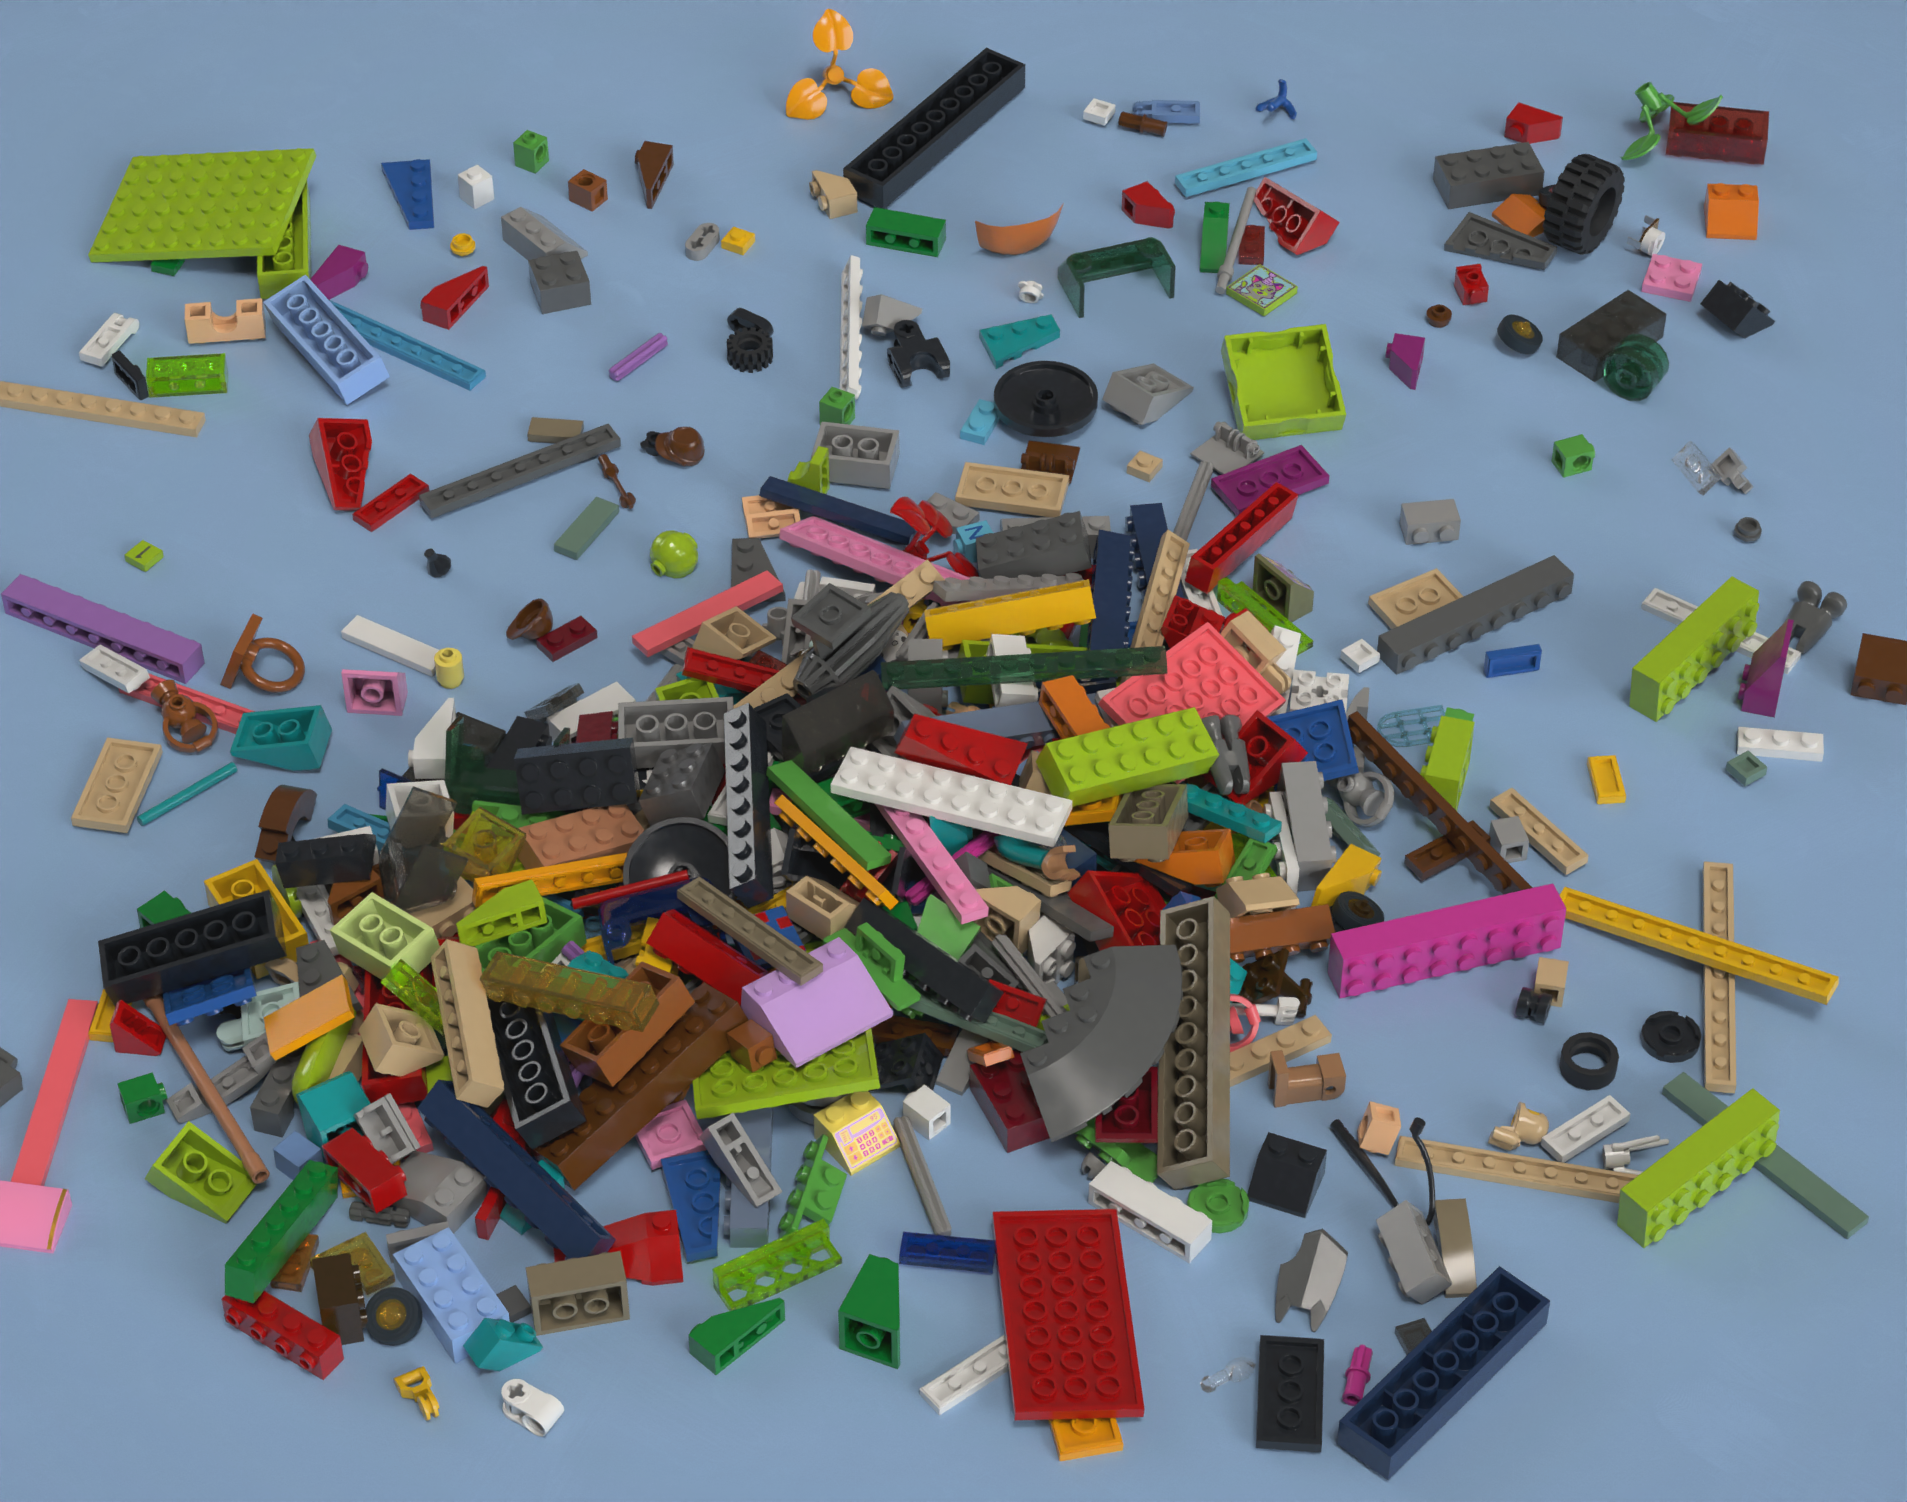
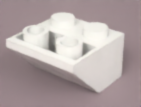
(1051, 949)

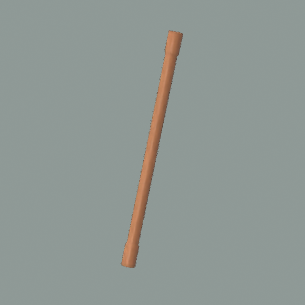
(250, 1159)

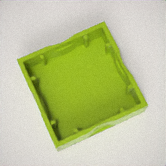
(1283, 382)

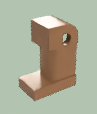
(1307, 1081)

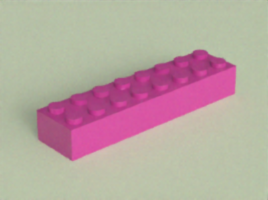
(1446, 940)

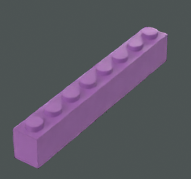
(98, 625)

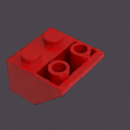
(1186, 618)

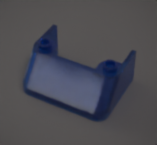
(622, 912)

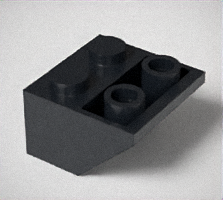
(1737, 309)

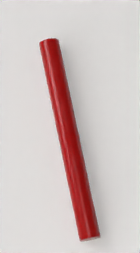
(602, 896)

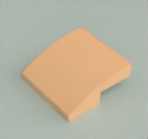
(767, 517)

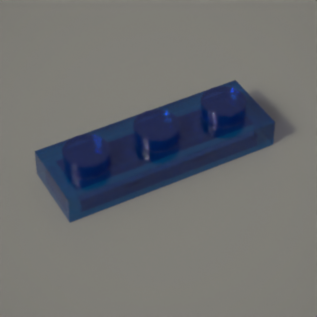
(947, 1252)

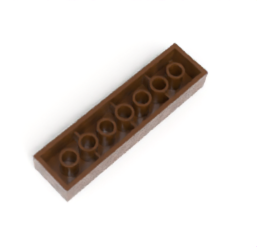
(646, 1089)

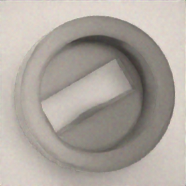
(1092, 1164)

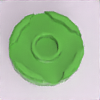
(1221, 1203)

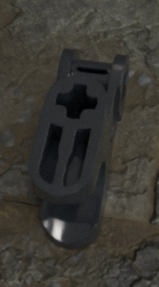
(915, 353)

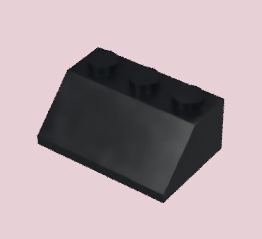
(325, 860)

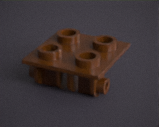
(1050, 458)

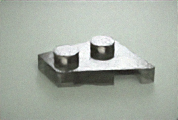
(554, 703)

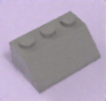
(535, 235)

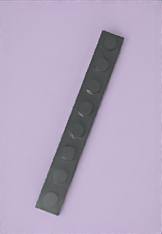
(519, 470)

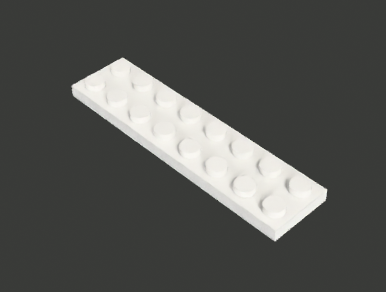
(952, 796)

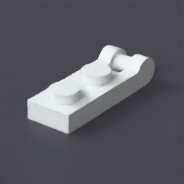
(108, 339)

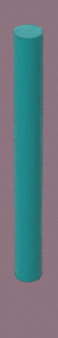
(187, 794)

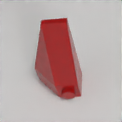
(647, 1247)

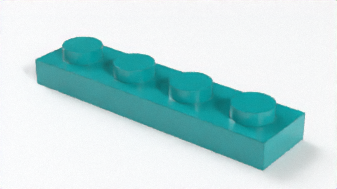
(1231, 814)

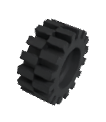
(760, 349)

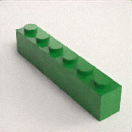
(281, 1231)

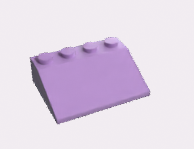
(821, 1011)

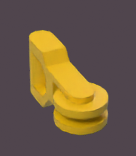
(419, 1392)

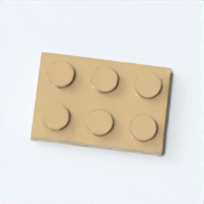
(1413, 598)

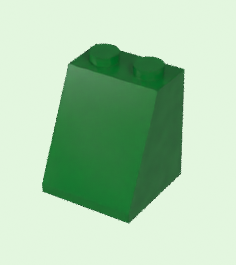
(871, 1313)

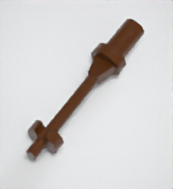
(611, 471)

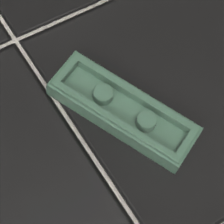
(586, 528)

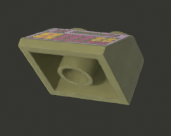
(1281, 588)

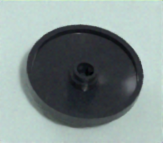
(1045, 398)
(679, 846)

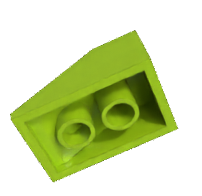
(201, 1174)

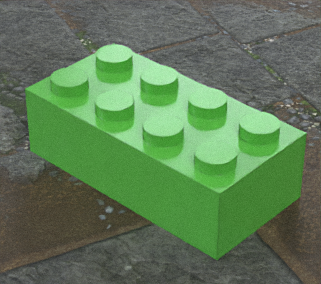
(539, 942)

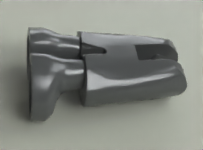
(1810, 621)
(1232, 765)

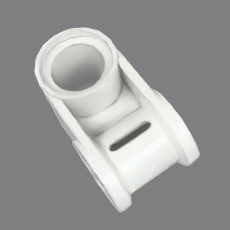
(530, 1406)

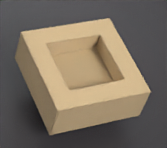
(1144, 466)

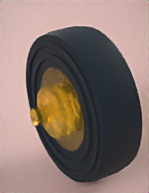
(1519, 334)
(393, 1316)

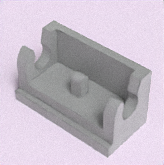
(387, 1128)

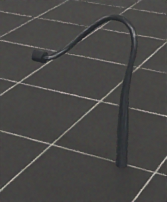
(1353, 1146)

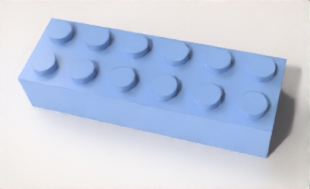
(326, 339)

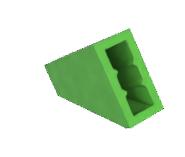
(946, 932)

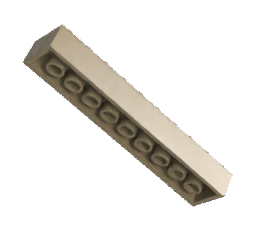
(1197, 1055)

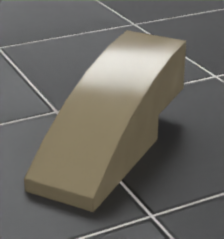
(1455, 1246)

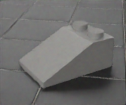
(1145, 392)
(441, 1189)

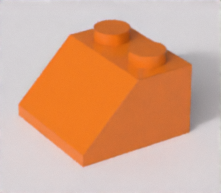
(1731, 211)

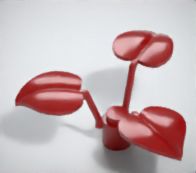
(919, 518)

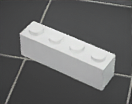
(1151, 1211)

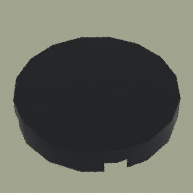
(1670, 1037)

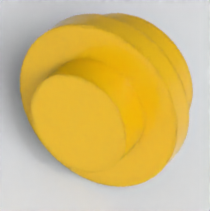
(462, 244)

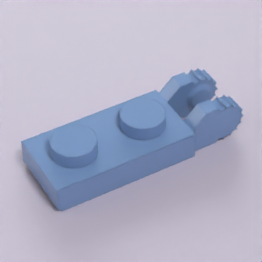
(1169, 110)

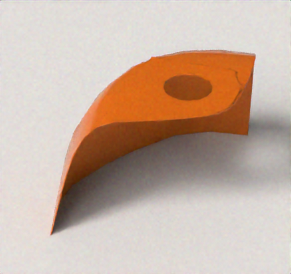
(1016, 238)

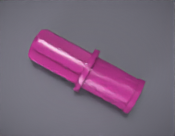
(1357, 1375)

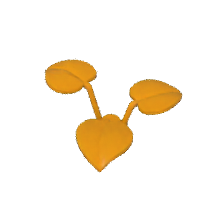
(870, 90)

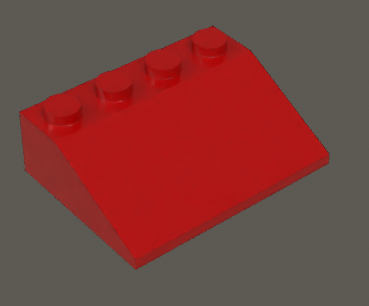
(1123, 902)

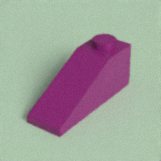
(340, 271)

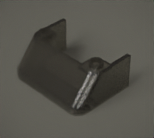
(412, 860)

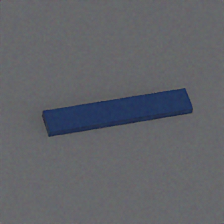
(837, 510)

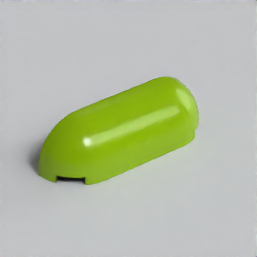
(319, 1058)

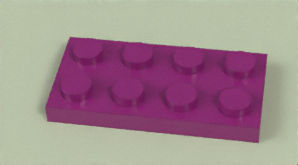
(1290, 468)

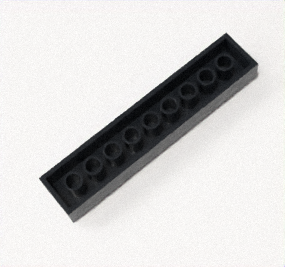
(935, 127)

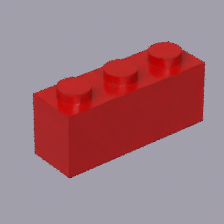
(365, 1170)

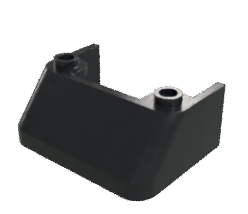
(804, 860)

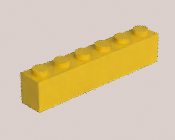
(1012, 614)

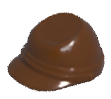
(681, 446)
(532, 621)

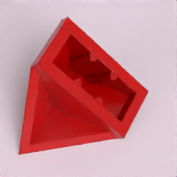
(135, 1032)

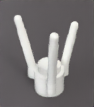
(1618, 1154)

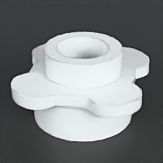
(1030, 291)

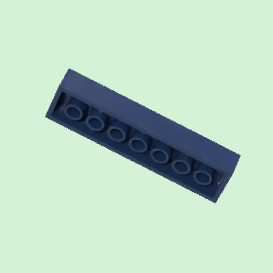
(1443, 1372)

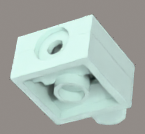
(242, 1031)

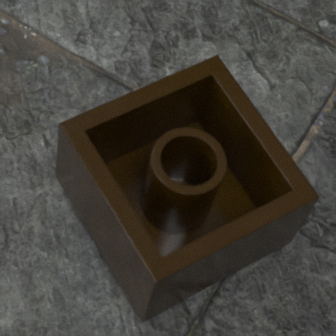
(339, 1298)

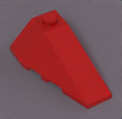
(1293, 220)
(341, 458)

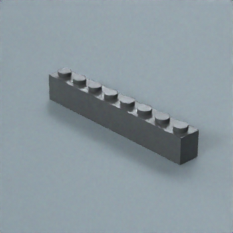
(1475, 614)

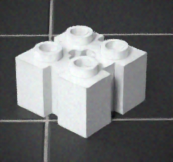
(1314, 690)

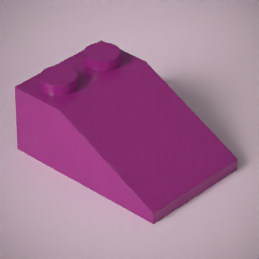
(1766, 673)

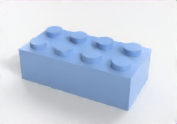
(448, 1288)

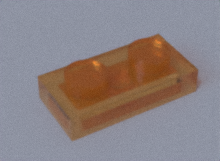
(296, 1269)

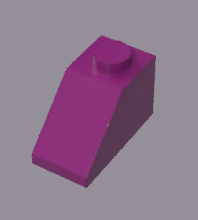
(1406, 358)

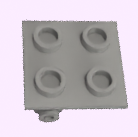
(1228, 449)

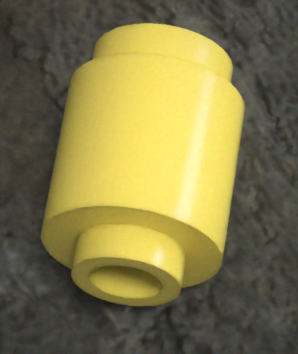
(449, 667)

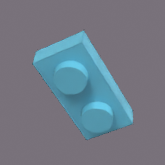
(980, 423)

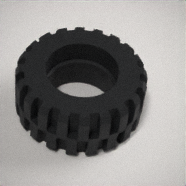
(1583, 204)

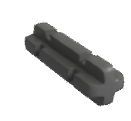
(387, 1216)

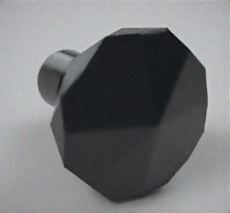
(437, 563)

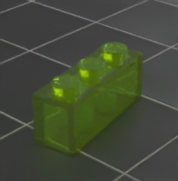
(187, 375)

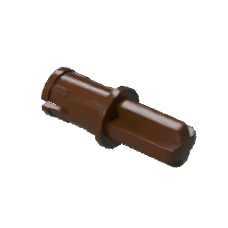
(1142, 123)

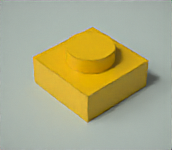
(738, 241)

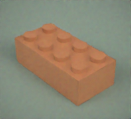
(579, 836)

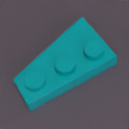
(1014, 338)

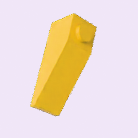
(1352, 872)

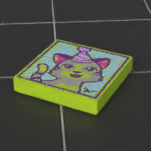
(1261, 290)

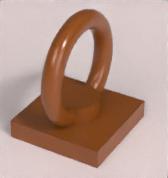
(246, 653)

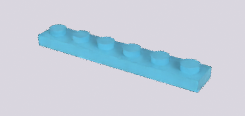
(1245, 167)

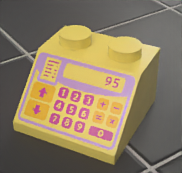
(856, 1131)

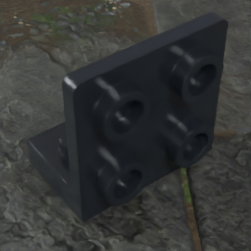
(909, 1062)

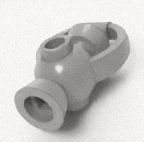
(1359, 791)

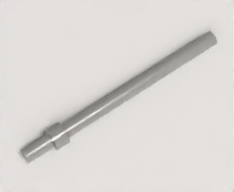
(1226, 270)

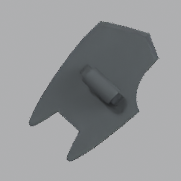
(1311, 1277)

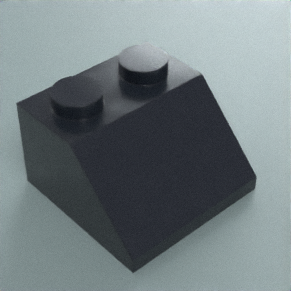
(1287, 1175)

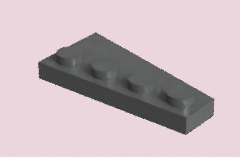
(1494, 241)

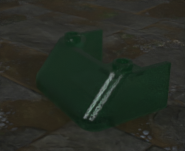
(1115, 261)
(469, 778)

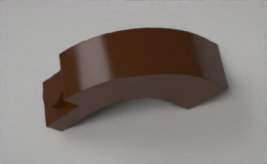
(280, 817)

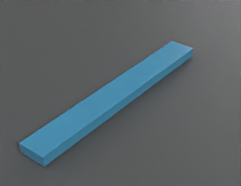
(414, 350)

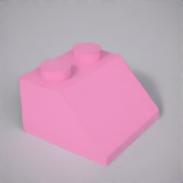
(374, 692)

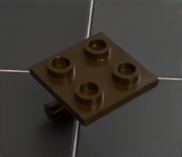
(1268, 979)

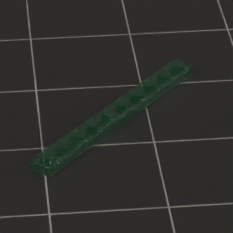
(1024, 668)

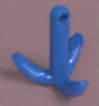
(1278, 101)

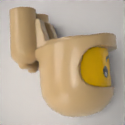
(1525, 1127)

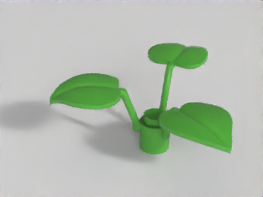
(1652, 105)

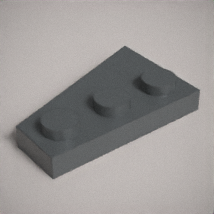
(750, 560)
(318, 967)

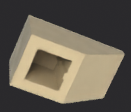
(834, 194)

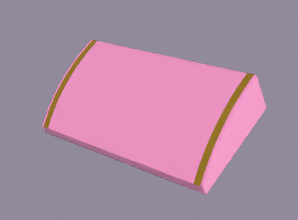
(32, 1216)

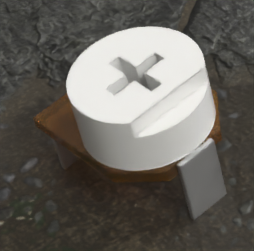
(1651, 238)

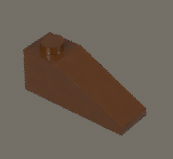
(654, 166)

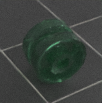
(1635, 367)

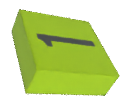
(144, 555)

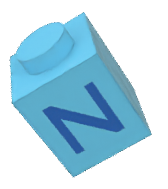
(966, 539)

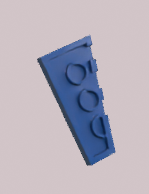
(412, 191)
(695, 1195)

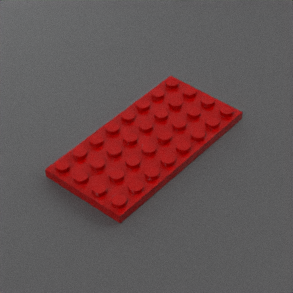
(1066, 1315)

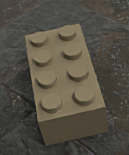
(1148, 823)

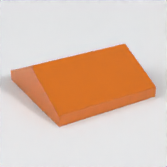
(1521, 214)

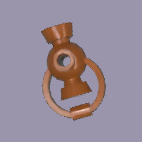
(180, 713)

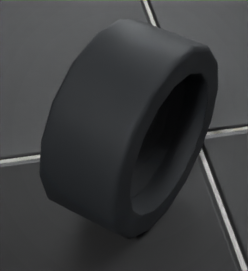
(1589, 1078)

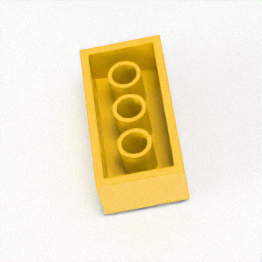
(249, 880)

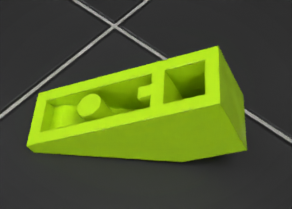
(503, 914)

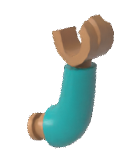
(1027, 853)

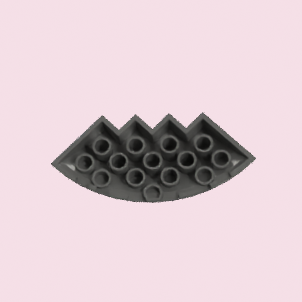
(1108, 1035)

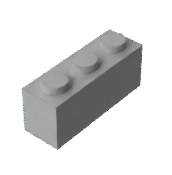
(1413, 1252)

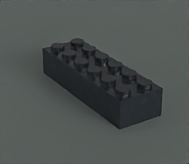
(192, 948)
(535, 1073)

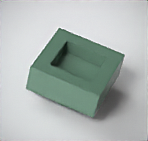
(1746, 768)

